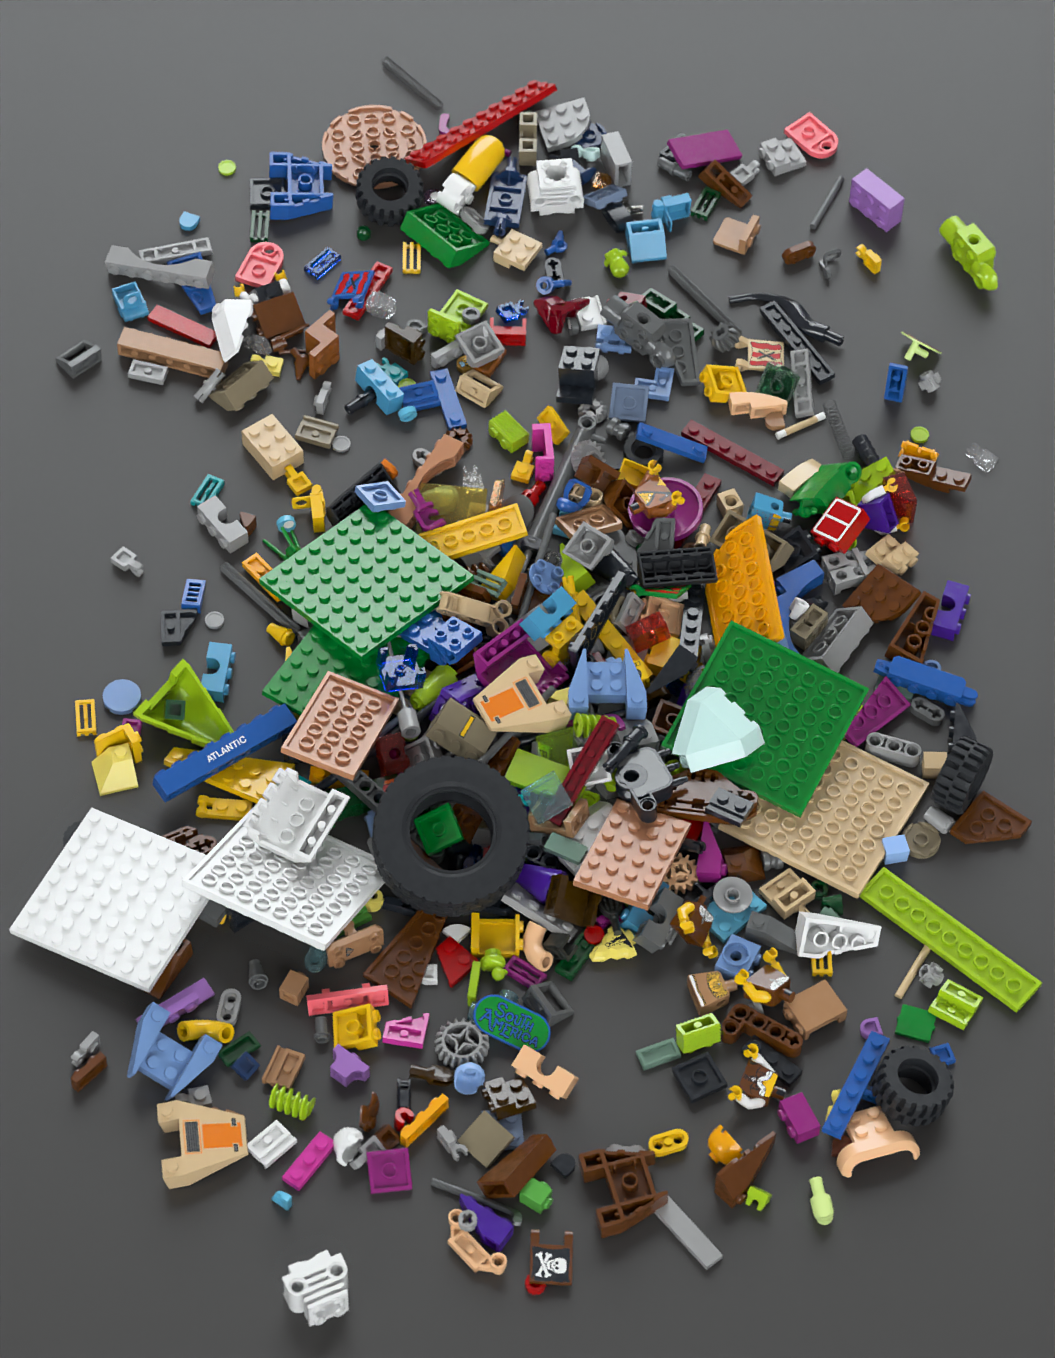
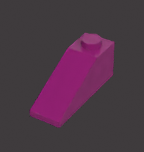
(710, 863)

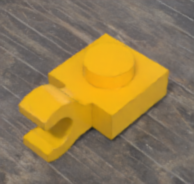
(523, 470)
(297, 481)

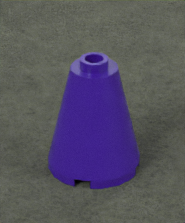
(537, 880)

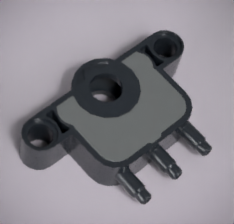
(645, 779)

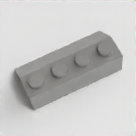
(839, 637)

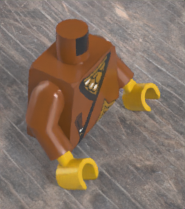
(654, 496)

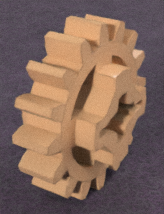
(680, 876)

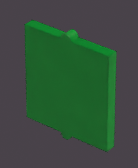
(915, 1023)

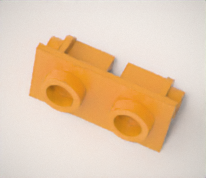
(914, 450)

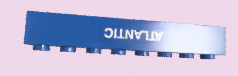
(223, 753)

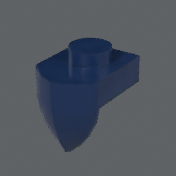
(585, 175)

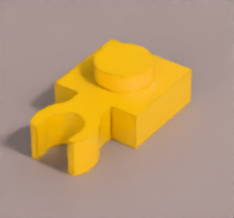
(871, 260)

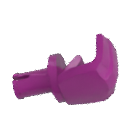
(424, 512)

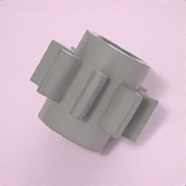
(929, 381)
(931, 975)

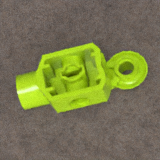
(972, 251)

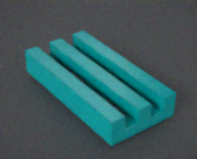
(215, 480)

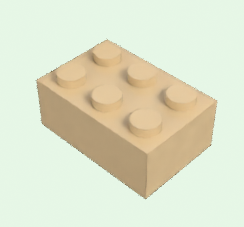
(272, 446)

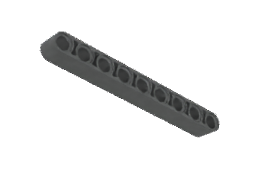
(375, 793)

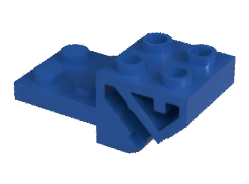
(443, 640)

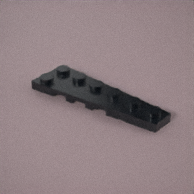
(597, 620)

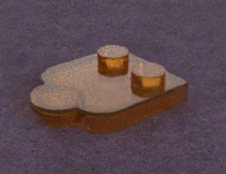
(497, 495)

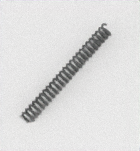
(409, 83)

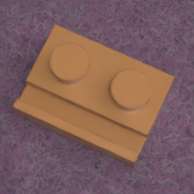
(283, 1068)

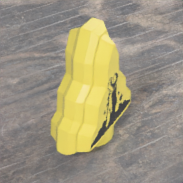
(614, 947)

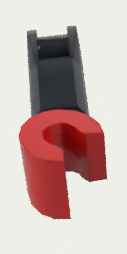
(403, 1105)

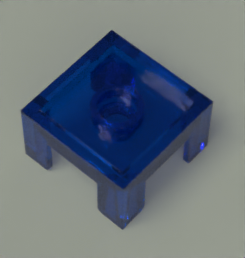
(400, 671)

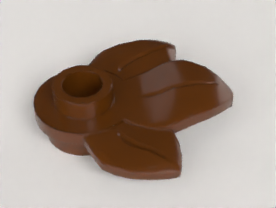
(368, 1114)

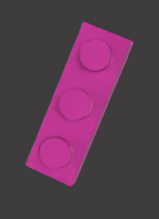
(308, 1161)

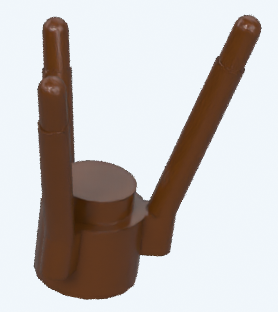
(279, 342)

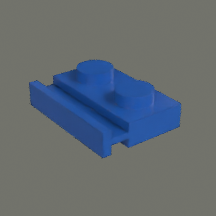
(421, 395)

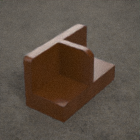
(596, 473)

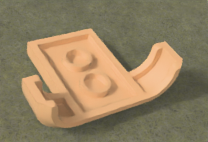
(871, 1139)

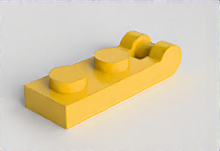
(222, 808)

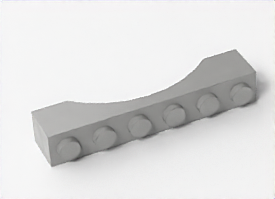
(193, 273)

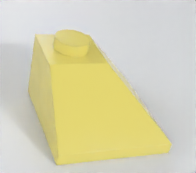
(115, 770)

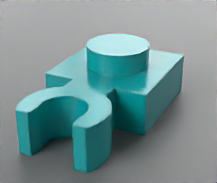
(393, 371)

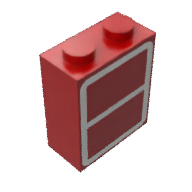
(840, 525)

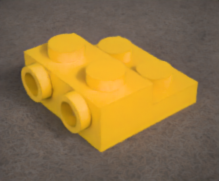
(721, 381)
(356, 1027)

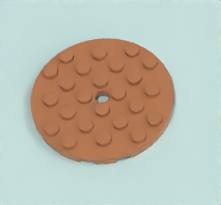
(351, 135)

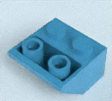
(646, 240)

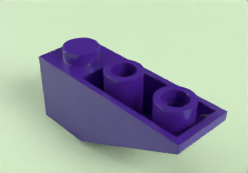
(490, 1228)

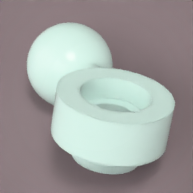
(590, 153)

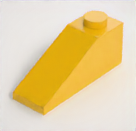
(508, 569)

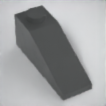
(770, 932)

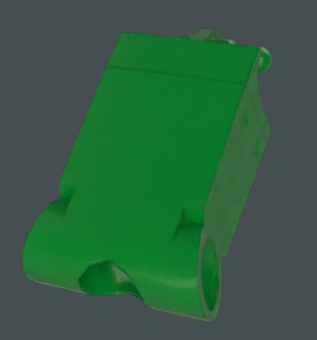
(824, 486)

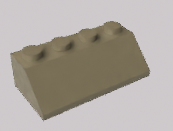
(778, 549)

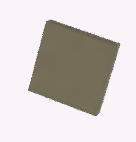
(486, 1139)

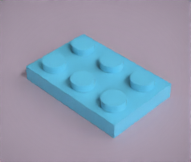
(731, 923)

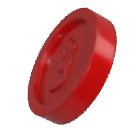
(594, 934)

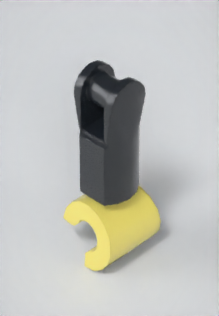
(390, 904)

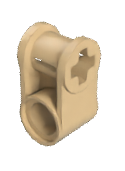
(577, 494)

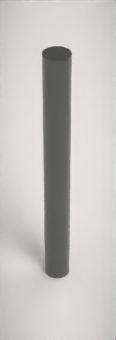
(827, 202)

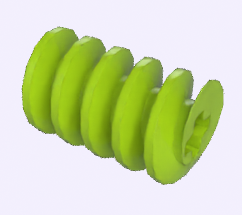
(585, 724)
(291, 1103)

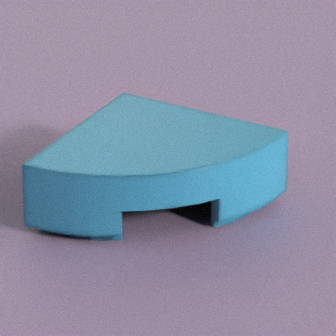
(282, 1199)

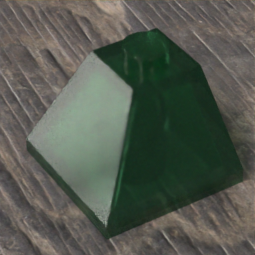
(778, 381)

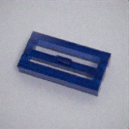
(324, 265)

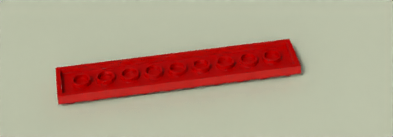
(480, 124)

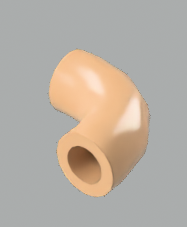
(534, 948)

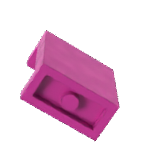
(542, 441)

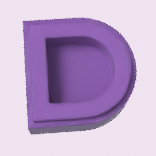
(870, 1025)

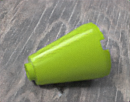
(437, 679)

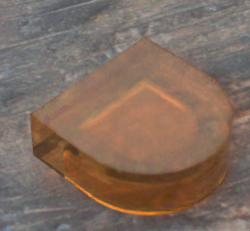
(601, 180)

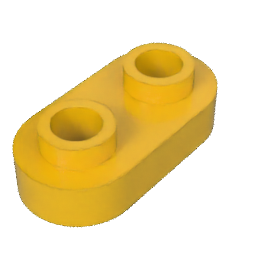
(666, 1142)

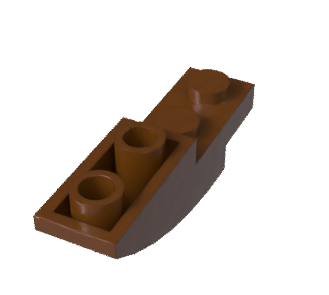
(929, 475)

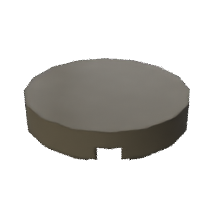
(922, 840)

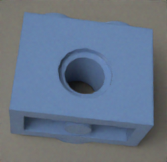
(741, 949)

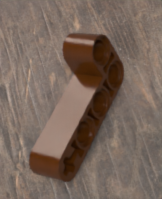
(789, 1047)

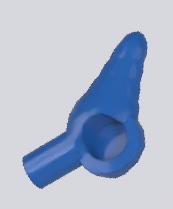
(558, 244)

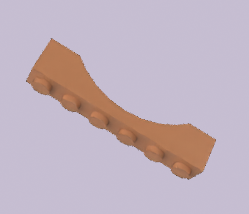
(444, 456)

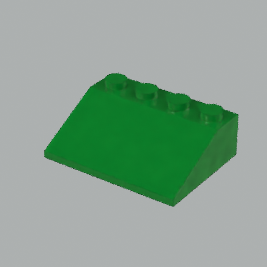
(443, 234)

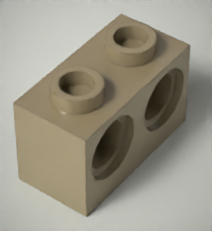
(809, 627)

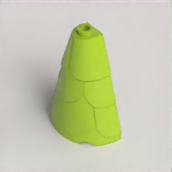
(202, 717)

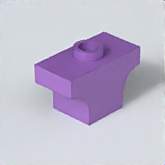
(348, 1067)

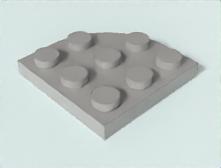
(563, 123)

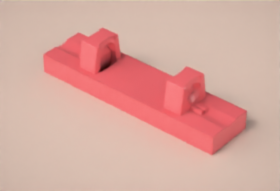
(345, 999)

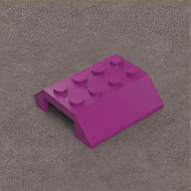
(505, 650)

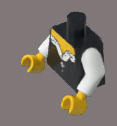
(266, 291)

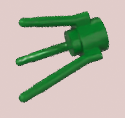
(291, 550)

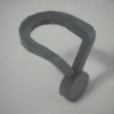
(823, 263)

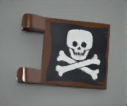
(551, 1262)

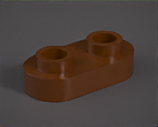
(799, 252)

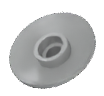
(736, 888)

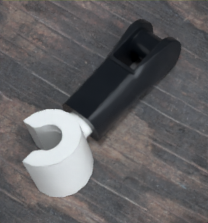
(800, 606)

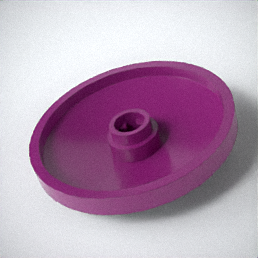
(686, 515)

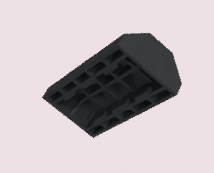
(349, 501)
(676, 567)

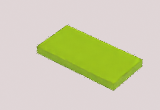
(528, 768)

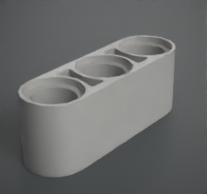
(901, 747)

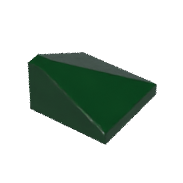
(834, 902)

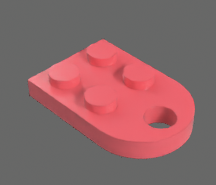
(812, 135)
(259, 266)

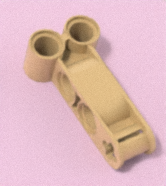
(475, 611)

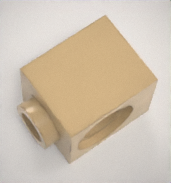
(729, 500)

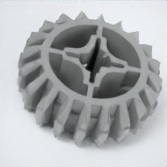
(454, 1036)

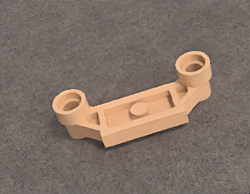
(471, 1251)

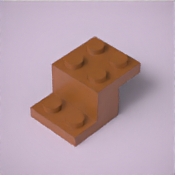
(322, 344)

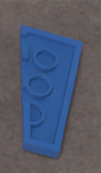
(201, 297)

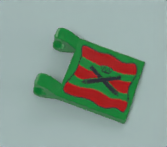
(665, 592)

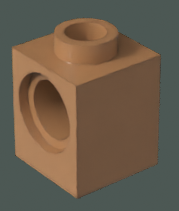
(294, 987)

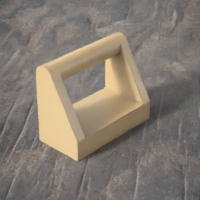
(476, 391)

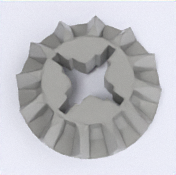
(600, 414)

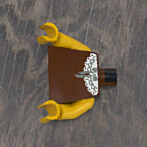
(694, 923)
(768, 984)

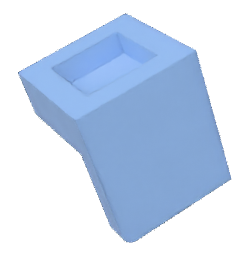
(895, 849)

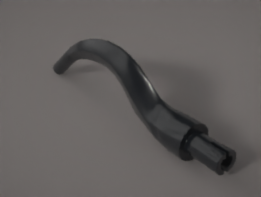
(798, 316)

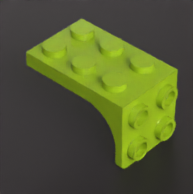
(449, 320)

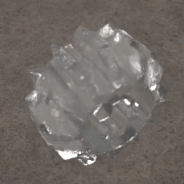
(381, 305)

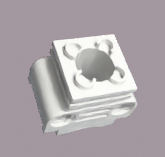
(555, 187)
(318, 1287)

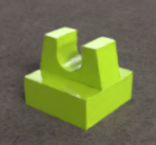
(758, 1194)

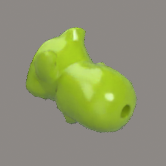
(616, 262)

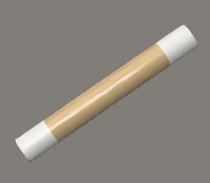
(803, 424)

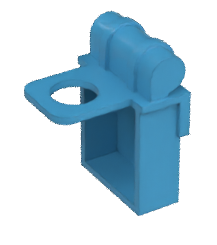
(671, 208)
(130, 302)

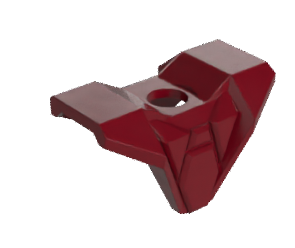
(555, 310)

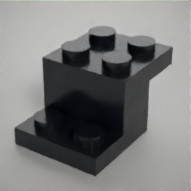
(578, 375)

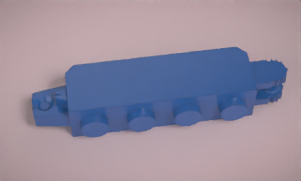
(926, 681)

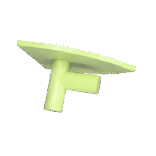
(915, 349)

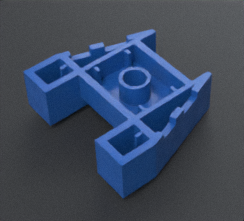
(304, 186)

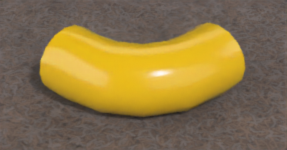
(194, 1029)

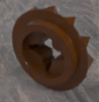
(465, 436)

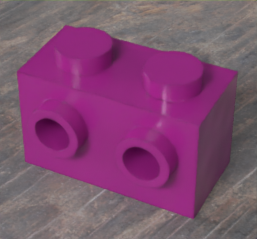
(799, 1118)

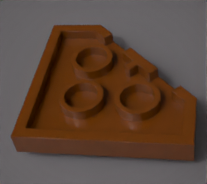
(989, 821)

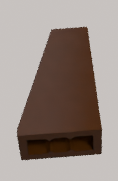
(517, 1168)

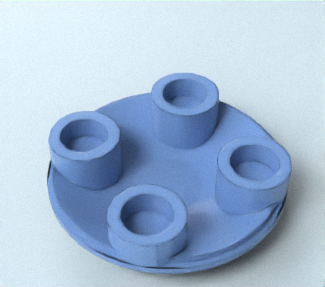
(545, 576)

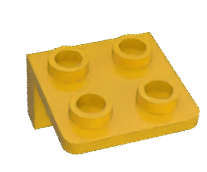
(118, 736)

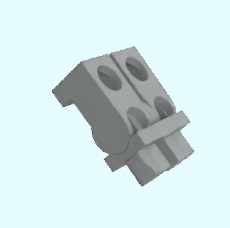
(845, 569)

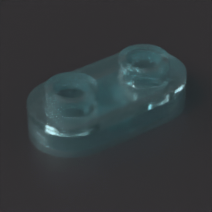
(315, 955)

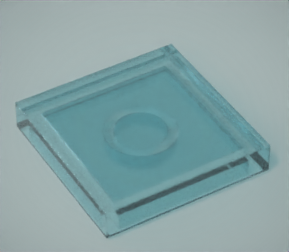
(546, 797)

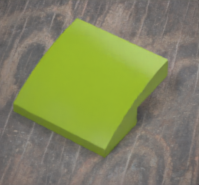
(955, 1004)

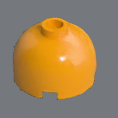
(723, 1146)

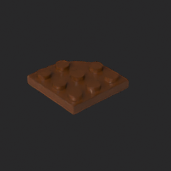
(883, 595)

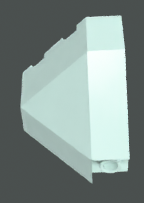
(714, 731)

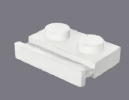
(590, 315)
(271, 1144)

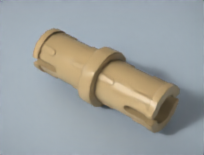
(702, 537)

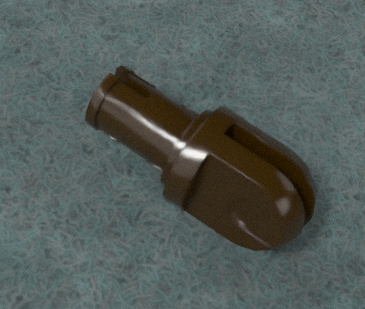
(434, 1074)

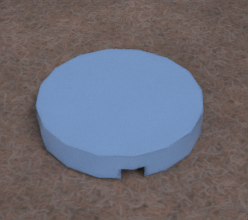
(121, 696)

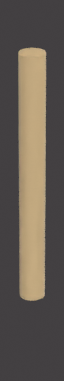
(912, 972)

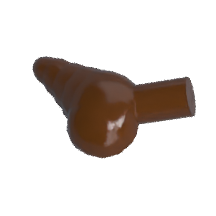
(301, 362)

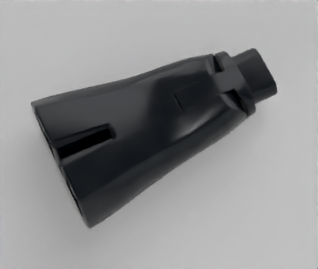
(611, 565)

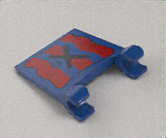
(351, 285)

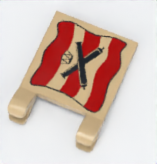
(759, 353)

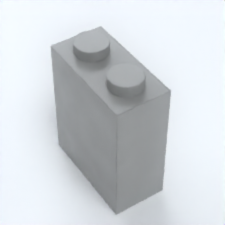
(616, 159)

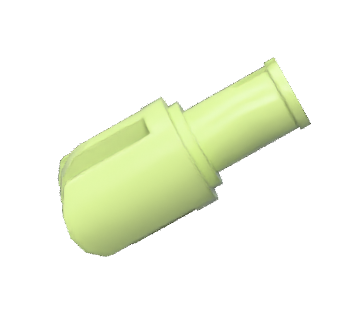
(821, 1202)

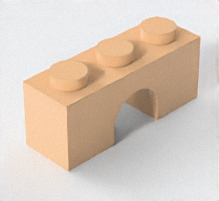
(529, 1064)

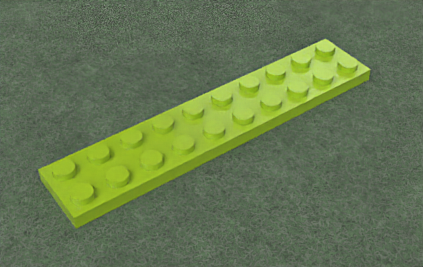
(950, 939)

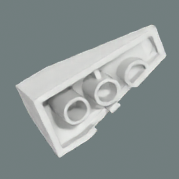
(229, 323)
(823, 933)

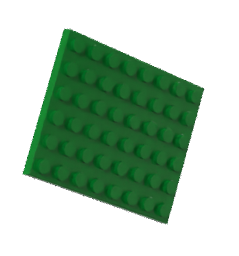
(316, 656)

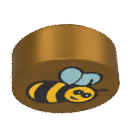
(462, 365)

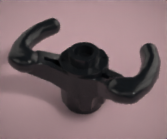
(456, 854)

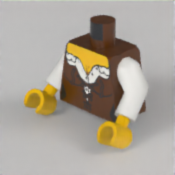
(757, 1082)

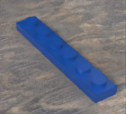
(856, 1085)

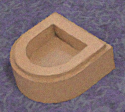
(775, 421)

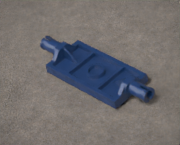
(505, 198)

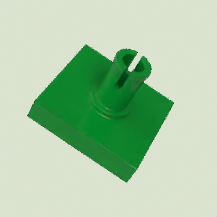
(438, 829)

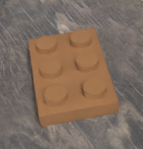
(597, 516)

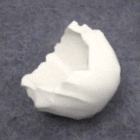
(346, 1144)

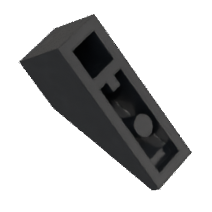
(677, 666)

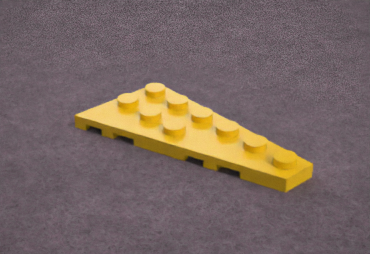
(244, 778)

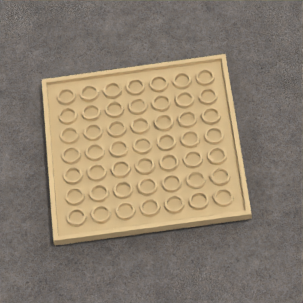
(843, 823)

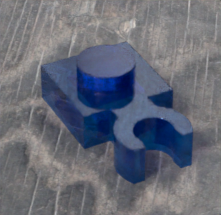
(509, 312)

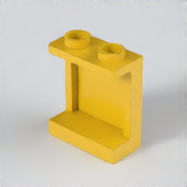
(563, 635)
(496, 934)

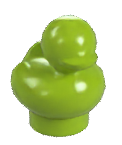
(494, 962)

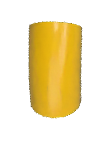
(480, 160)

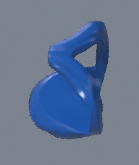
(565, 505)

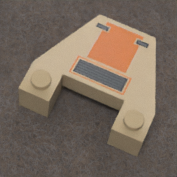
(516, 704)
(207, 1139)

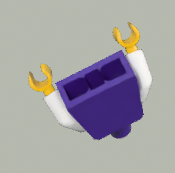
(881, 510)

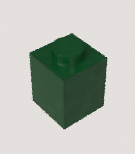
(174, 709)

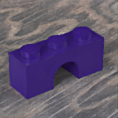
(947, 622)

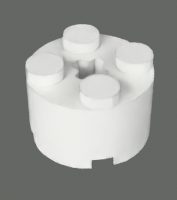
(456, 193)

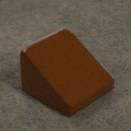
(387, 1137)

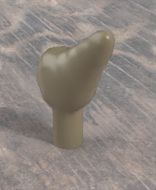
(613, 616)

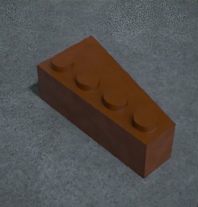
(915, 631)

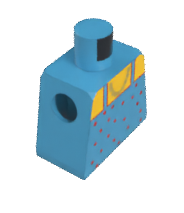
(769, 510)

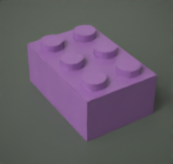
(876, 200)

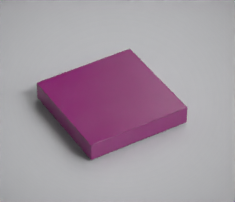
(389, 1170)

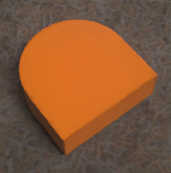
(391, 470)

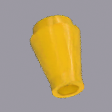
(281, 634)

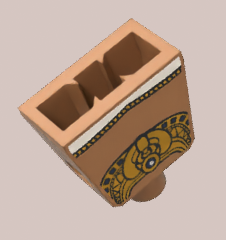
(709, 991)

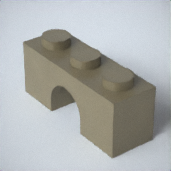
(528, 138)

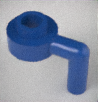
(551, 284)

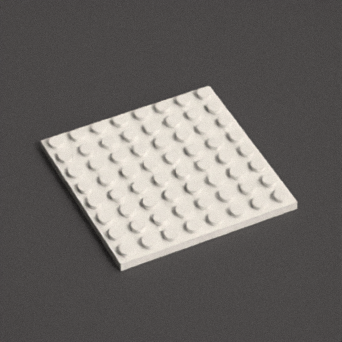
(299, 899)
(115, 901)

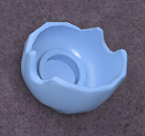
(468, 1078)

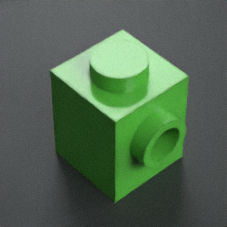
(536, 1195)

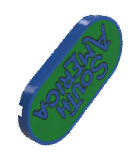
(511, 1023)

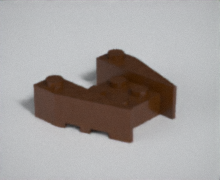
(628, 1184)

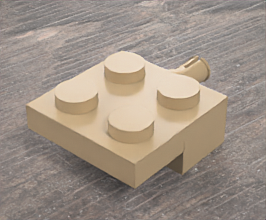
(515, 250)
(788, 893)

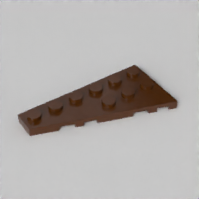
(468, 818)
(407, 957)

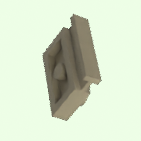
(316, 432)

